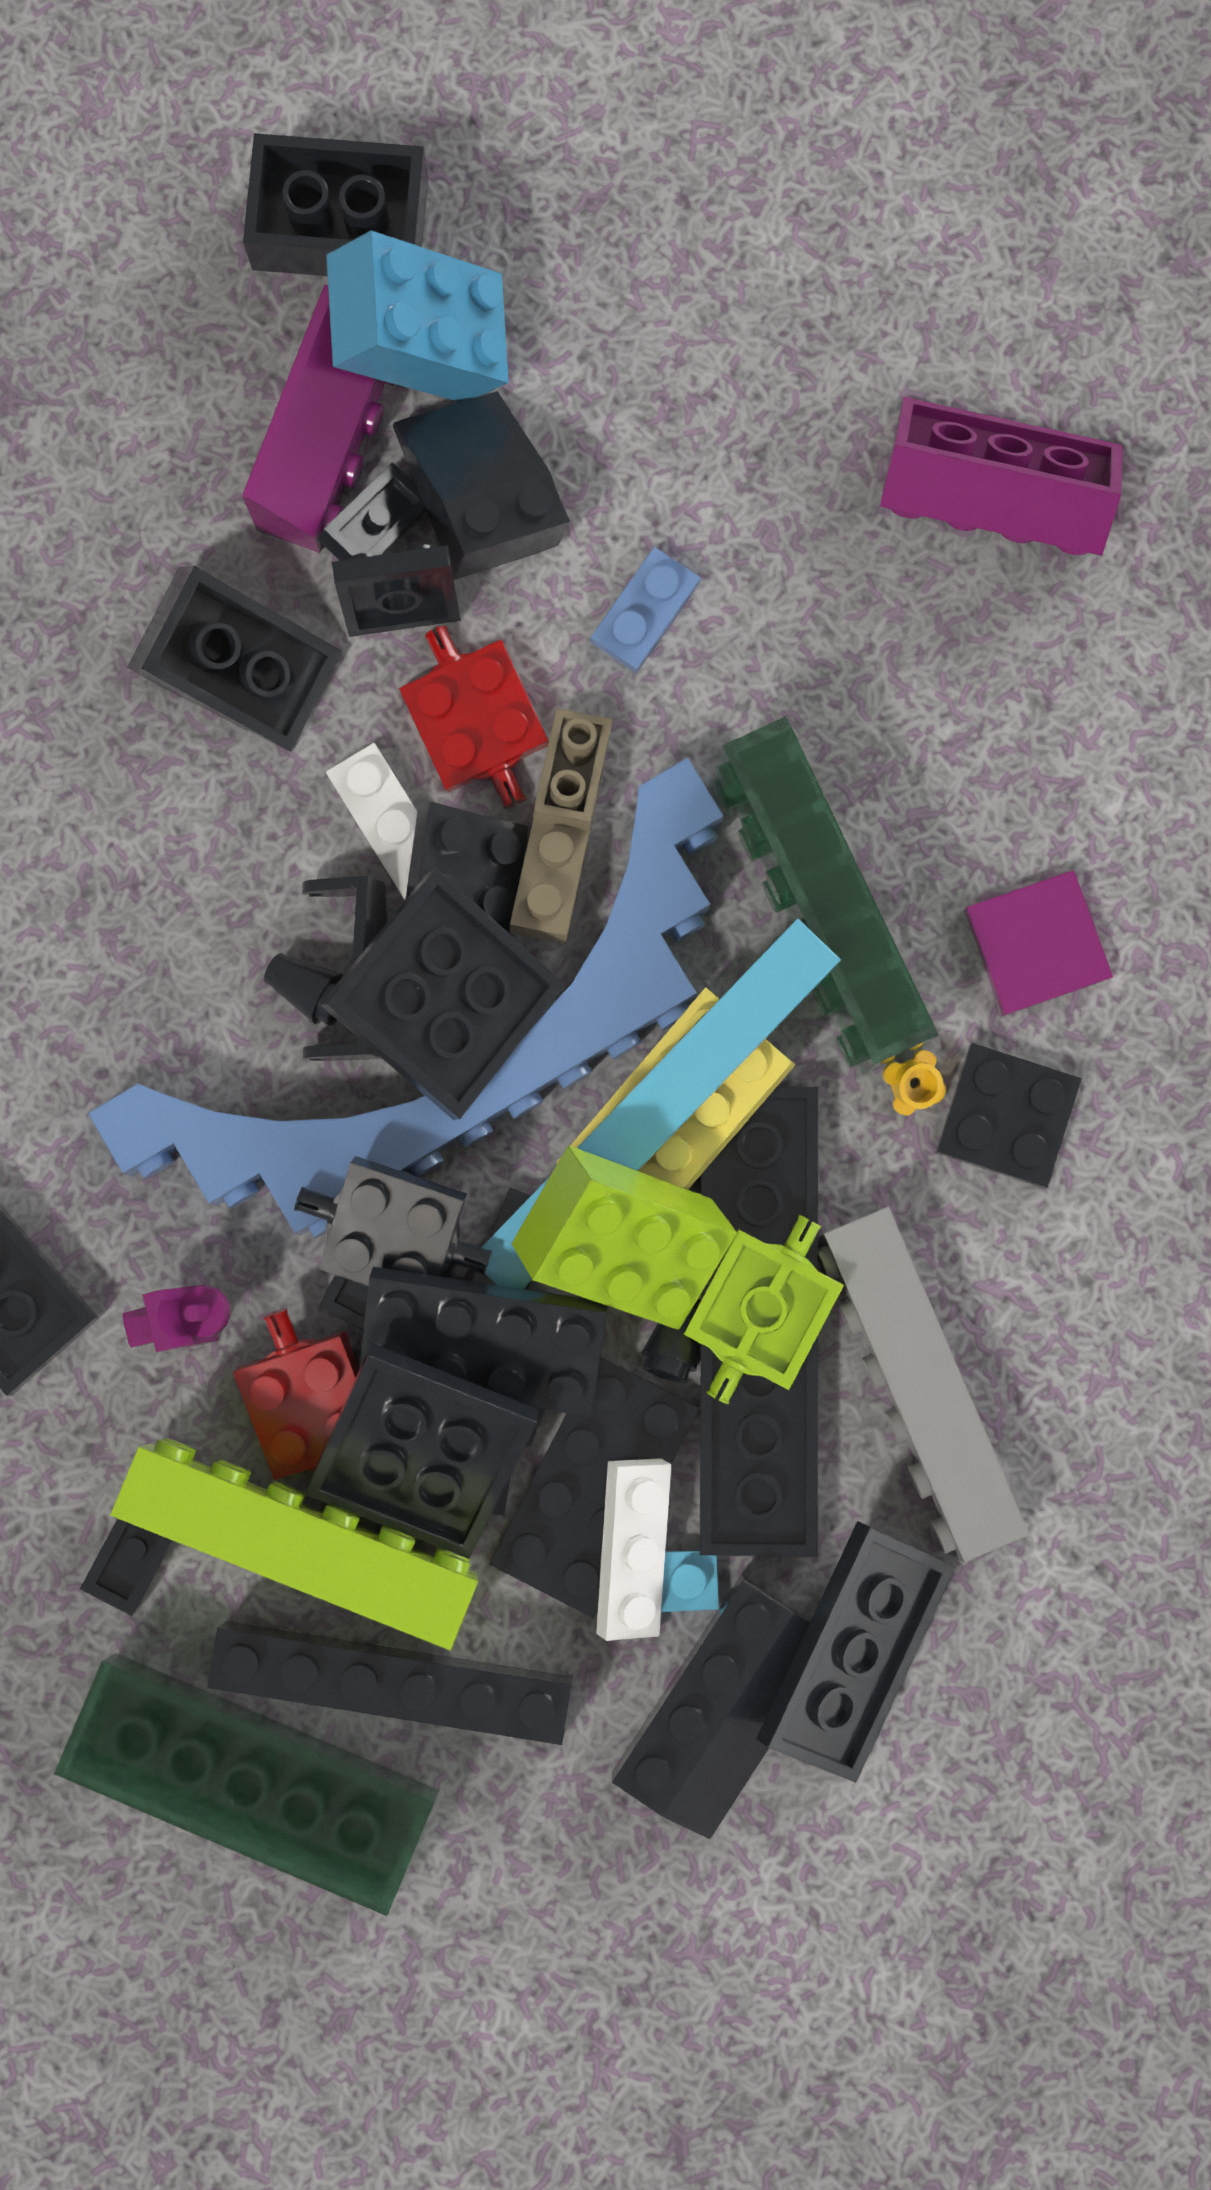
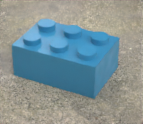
(416, 318)

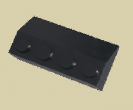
(705, 1726)

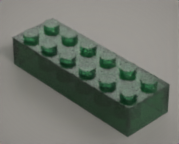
(820, 883)
(247, 1782)

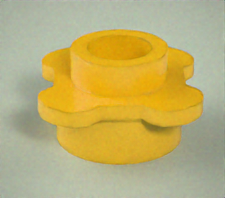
(926, 1093)

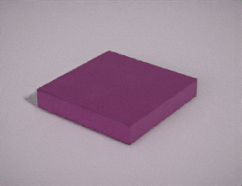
(1038, 943)

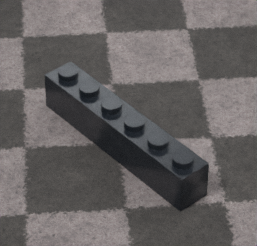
(390, 1682)

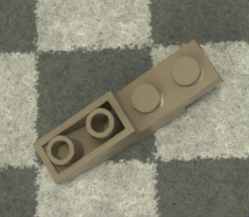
(561, 826)

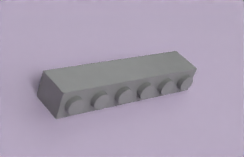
(923, 1386)

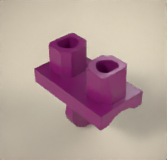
(178, 1318)

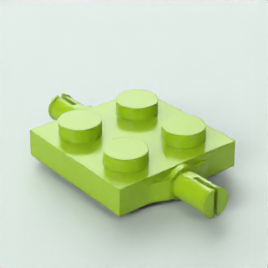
(763, 1309)

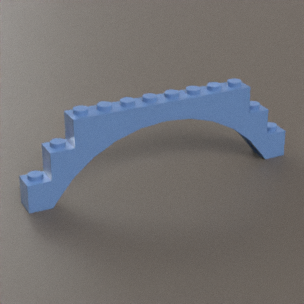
(615, 996)

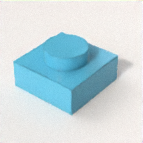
(689, 1581)

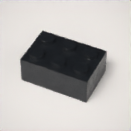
(325, 193)

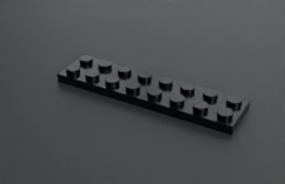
(764, 1443)

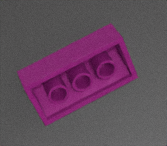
(312, 441)
(1003, 477)

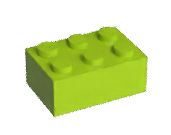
(623, 1238)

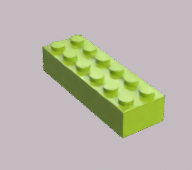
(296, 1543)

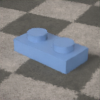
(645, 610)

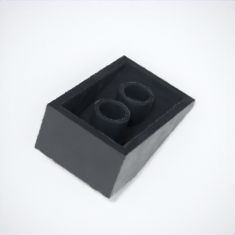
(482, 484)
(234, 657)

